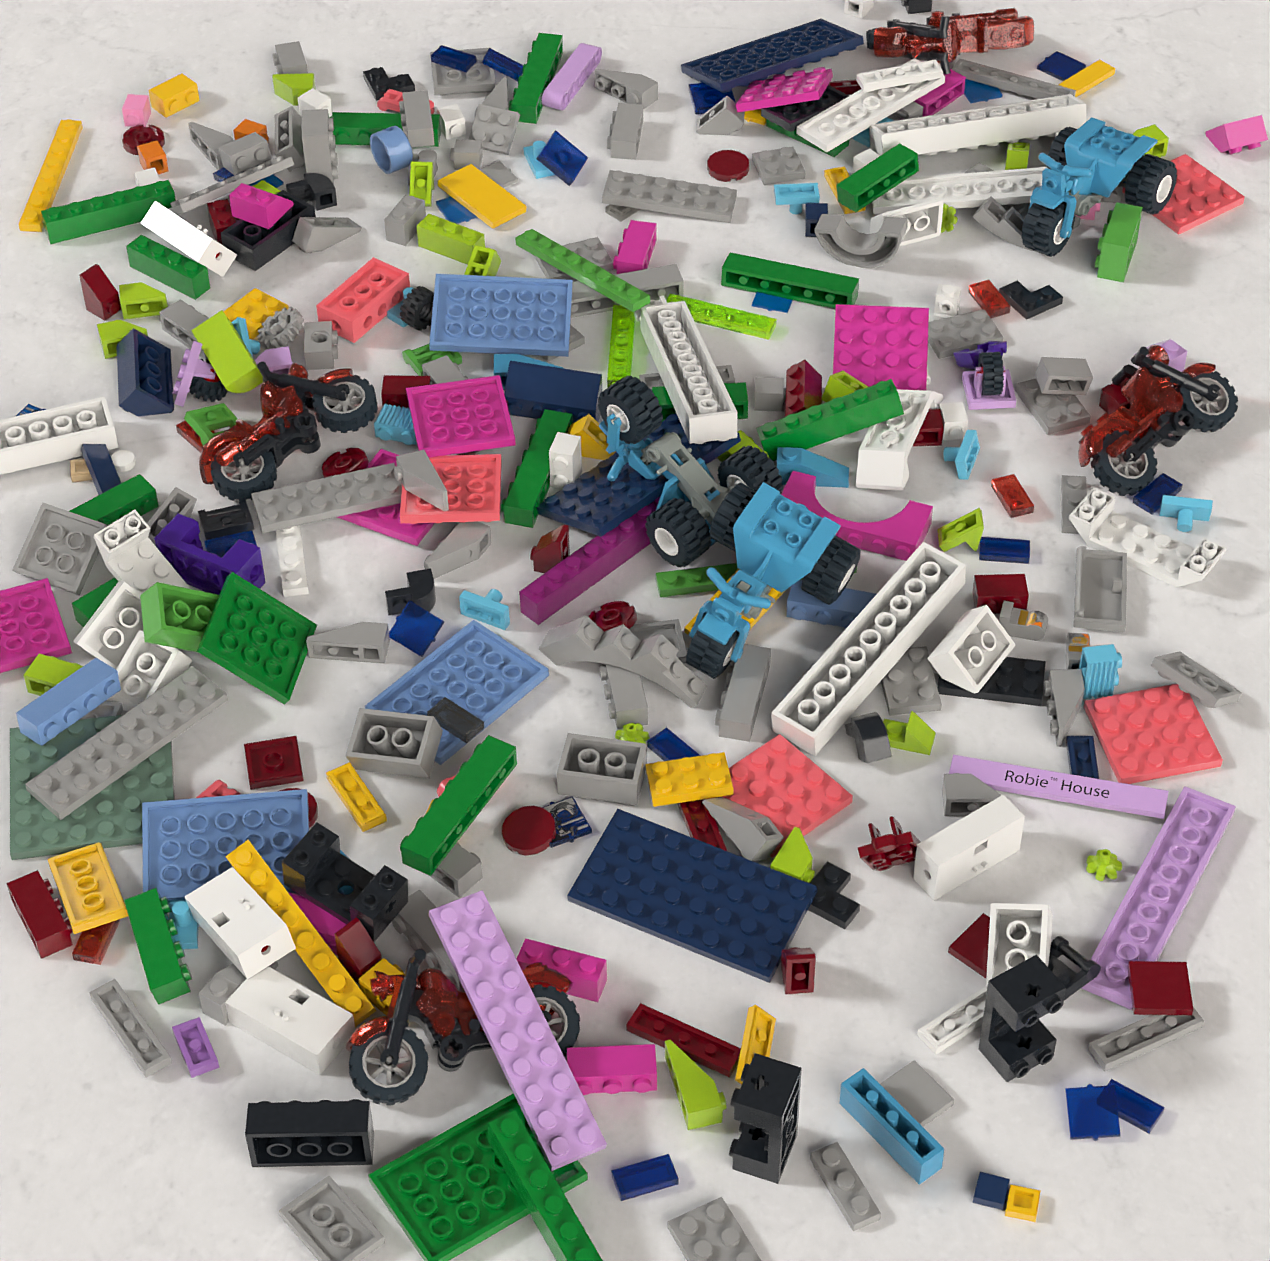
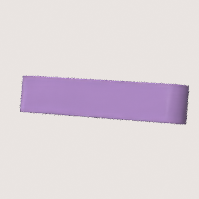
(571, 76)

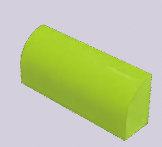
(228, 354)

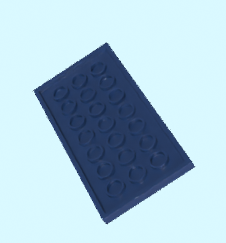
(772, 55)
(601, 505)
(693, 894)

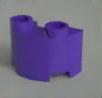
(969, 359)

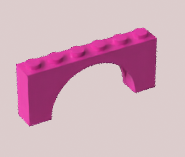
(891, 537)

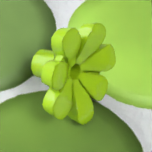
(948, 218)
(632, 733)
(1103, 864)

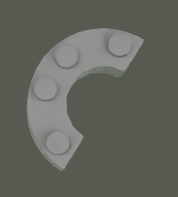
(860, 248)

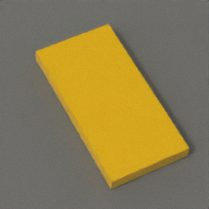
(481, 196)
(87, 887)

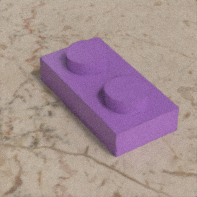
(195, 1047)

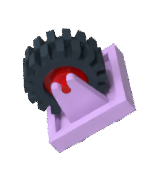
(197, 378)
(989, 384)

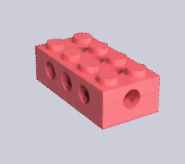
(363, 299)

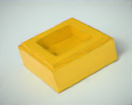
(1022, 1203)

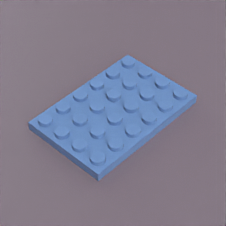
(501, 315)
(472, 671)
(190, 837)

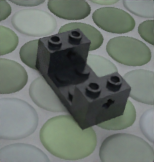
(319, 870)
(1011, 1027)
(767, 1117)

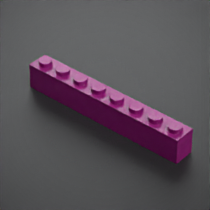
(585, 567)

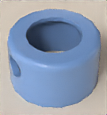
(391, 149)

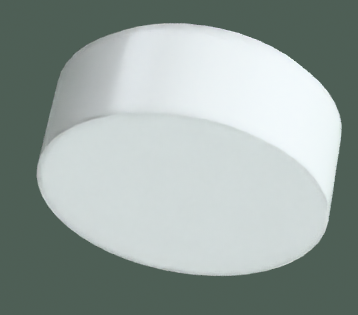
(123, 460)

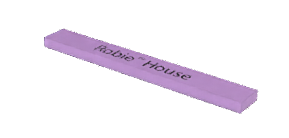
(1064, 787)

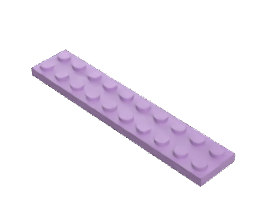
(1159, 891)
(517, 1031)

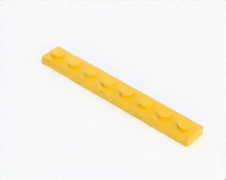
(50, 175)
(307, 940)

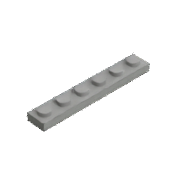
(1009, 81)

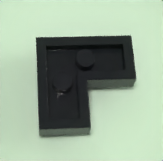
(379, 82)
(1030, 303)
(828, 901)

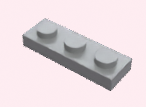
(1072, 493)
(845, 1186)

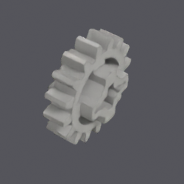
(280, 328)

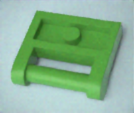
(423, 355)
(209, 419)

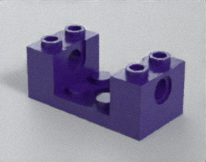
(204, 570)

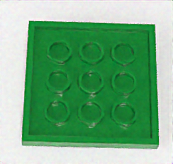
(257, 638)

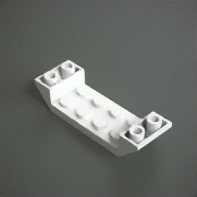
(888, 443)
(1145, 547)
(133, 555)

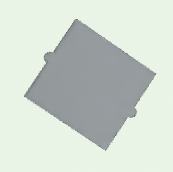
(500, 174)

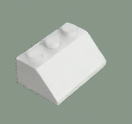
(923, 220)
(113, 625)
(972, 649)

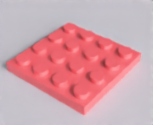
(1196, 196)
(471, 487)
(1152, 734)
(786, 788)

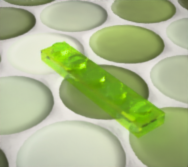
(728, 318)
(621, 344)

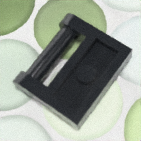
(226, 521)
(1071, 980)

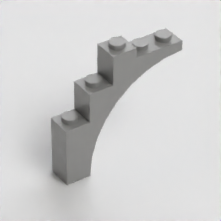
(619, 647)

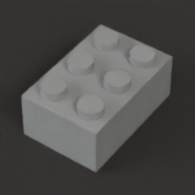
(319, 143)
(394, 743)
(602, 769)

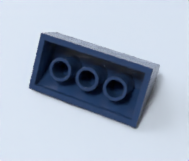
(144, 375)
(540, 387)

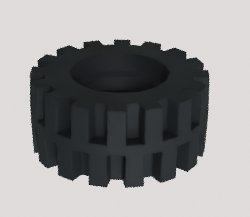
(418, 308)

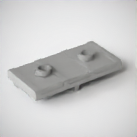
(1100, 590)

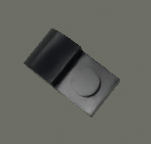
(316, 189)
(419, 591)
(870, 737)

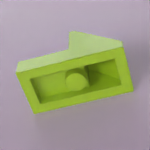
(422, 181)
(964, 529)
(910, 736)

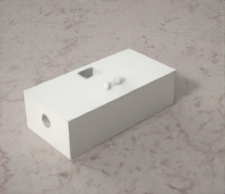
(189, 239)
(968, 847)
(240, 922)
(291, 1019)

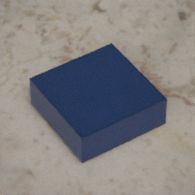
(991, 1190)

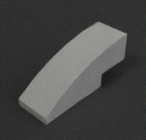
(1001, 222)

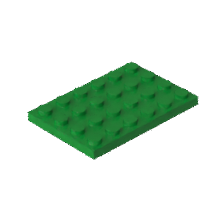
(456, 1189)

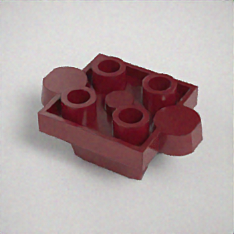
(890, 848)

